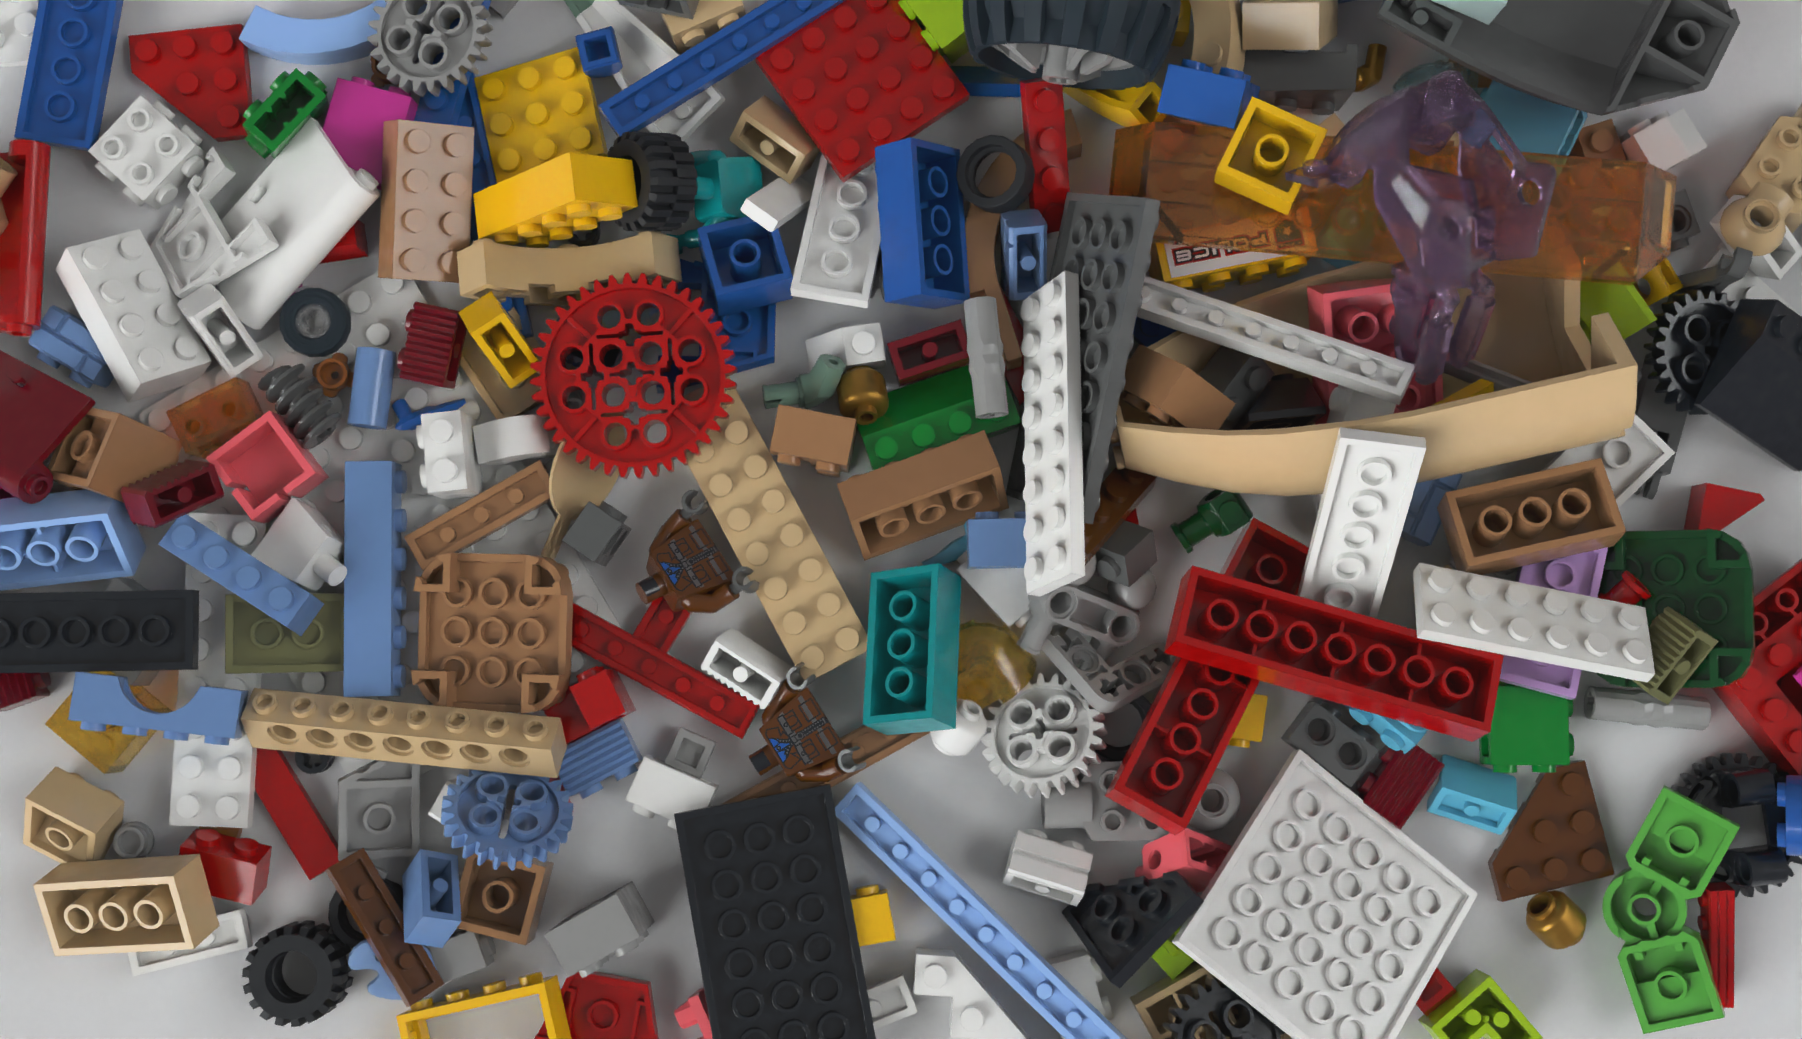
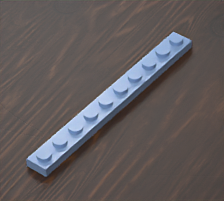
(972, 918)

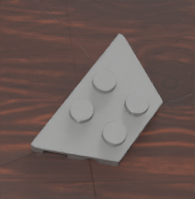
(381, 815)

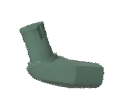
(808, 388)

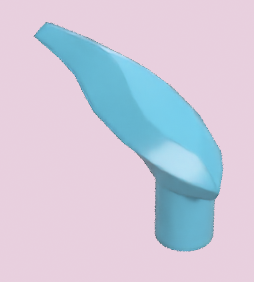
(950, 552)

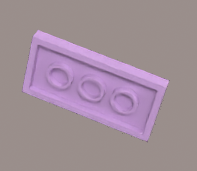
(1571, 574)

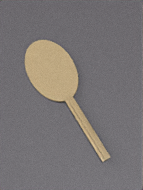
(573, 487)

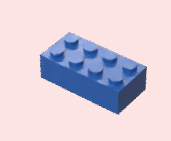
(921, 224)

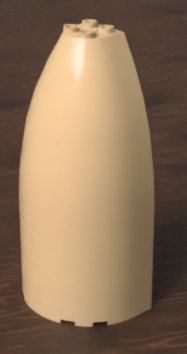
(1575, 400)

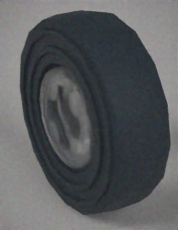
(325, 338)

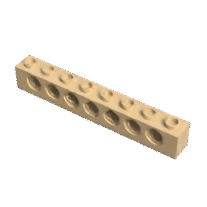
(405, 732)

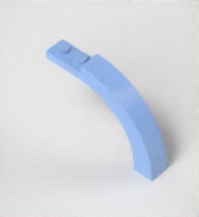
(312, 40)

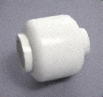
(969, 730)

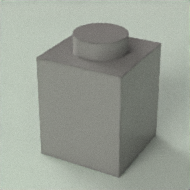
(463, 955)

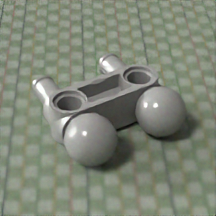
(1107, 618)

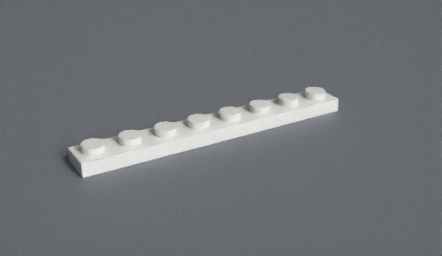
(1275, 341)

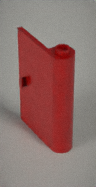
(24, 238)

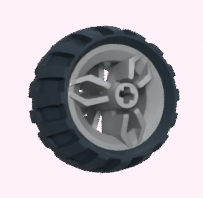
(1073, 40)

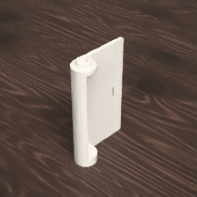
(309, 206)

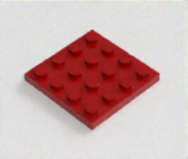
(861, 81)

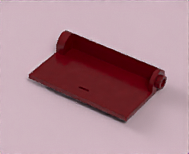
(33, 425)

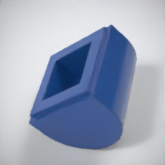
(599, 53)

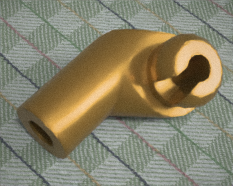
(1372, 70)

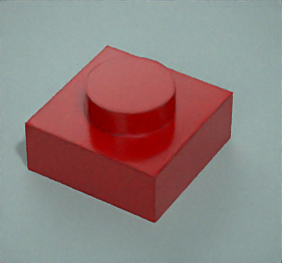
(1435, 993)

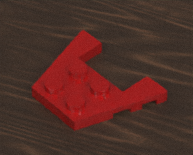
(607, 1007)

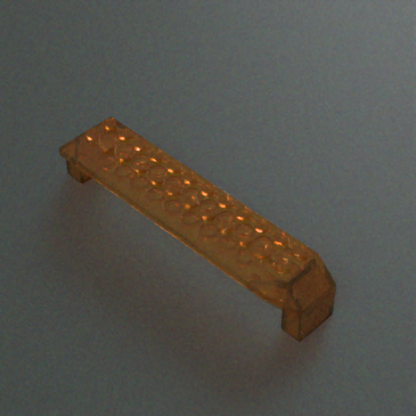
(1602, 223)

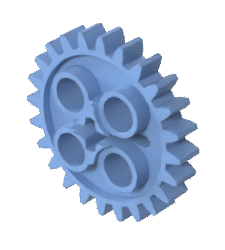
(477, 807)

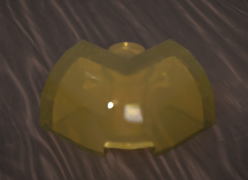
(991, 663)

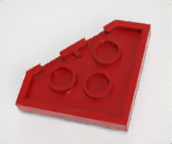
(198, 74)

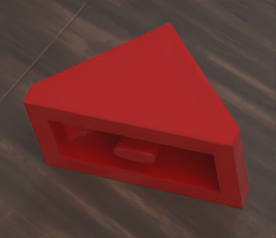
(1718, 506)

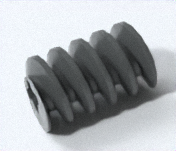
(299, 404)

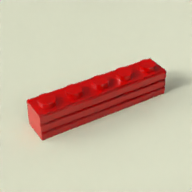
(1718, 936)

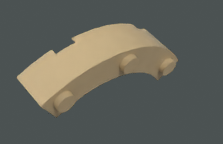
(1216, 38)
(552, 274)

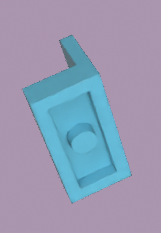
(1474, 795)

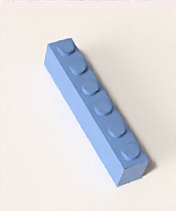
(374, 579)

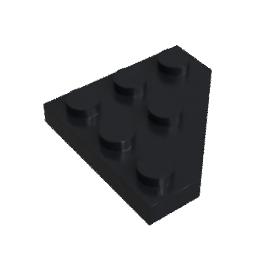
(1131, 920)

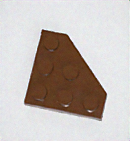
(1552, 838)

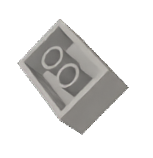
(600, 929)

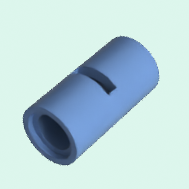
(371, 388)

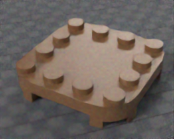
(494, 632)

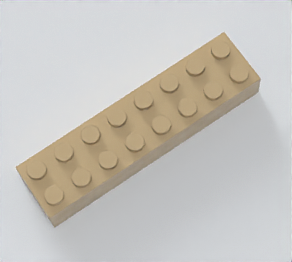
(776, 543)

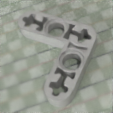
(1102, 676)

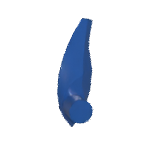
(410, 419)

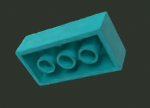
(912, 650)

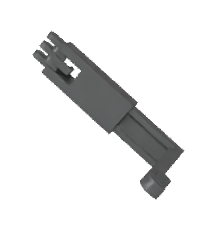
(1651, 405)

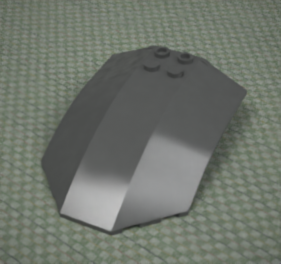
(1581, 51)

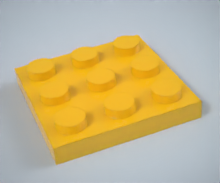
(539, 113)

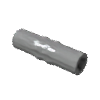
(986, 357)
(1641, 708)

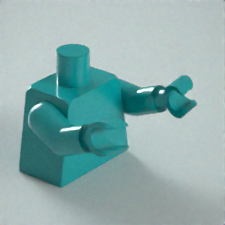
(721, 190)

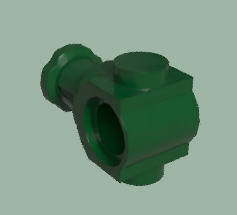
(1217, 514)

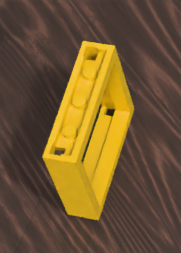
(413, 1022)

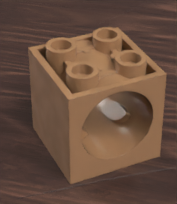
(110, 453)

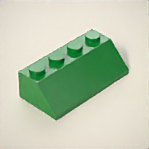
(929, 417)

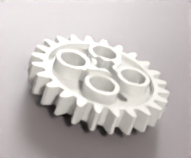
(1043, 737)

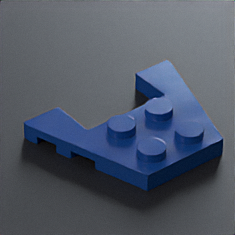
(749, 330)

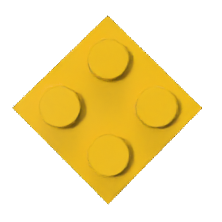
(1264, 149)

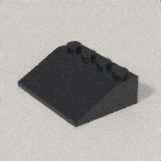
(1758, 379)

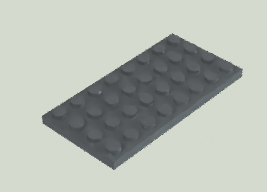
(1109, 247)

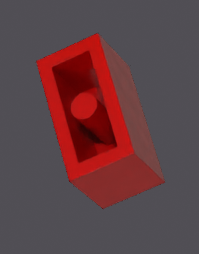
(233, 866)

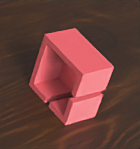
(269, 464)

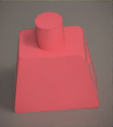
(1188, 853)

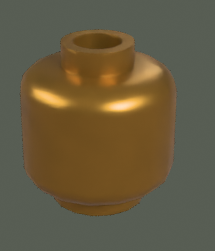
(862, 394)
(1555, 919)

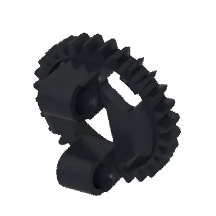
(1742, 784)

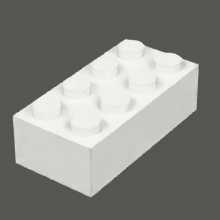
(132, 314)

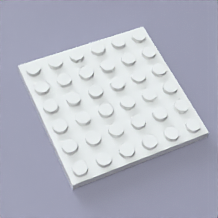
(1325, 912)

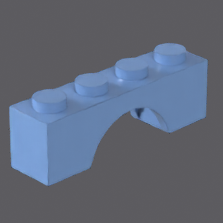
(241, 574)
(109, 700)

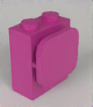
(358, 118)

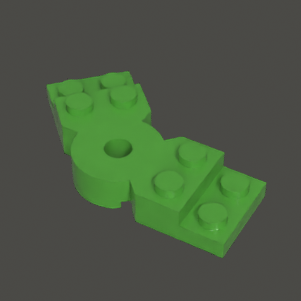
(1661, 955)

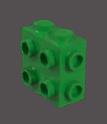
(284, 112)
(1527, 731)

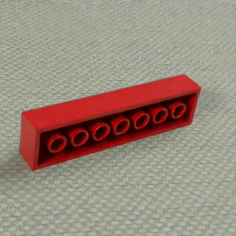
(1333, 654)
(1199, 703)

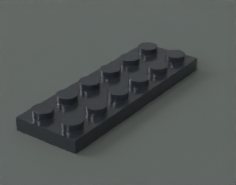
(99, 631)

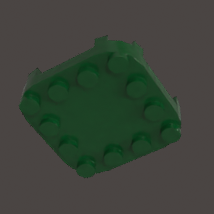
(1702, 578)

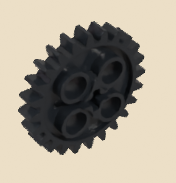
(1687, 344)
(1219, 1000)

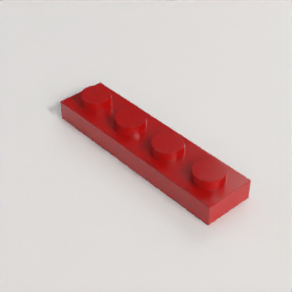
(1047, 148)

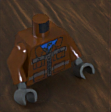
(689, 567)
(801, 736)

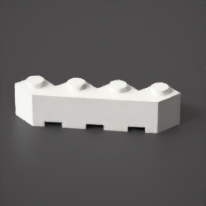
(973, 1007)

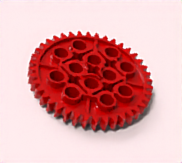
(590, 425)

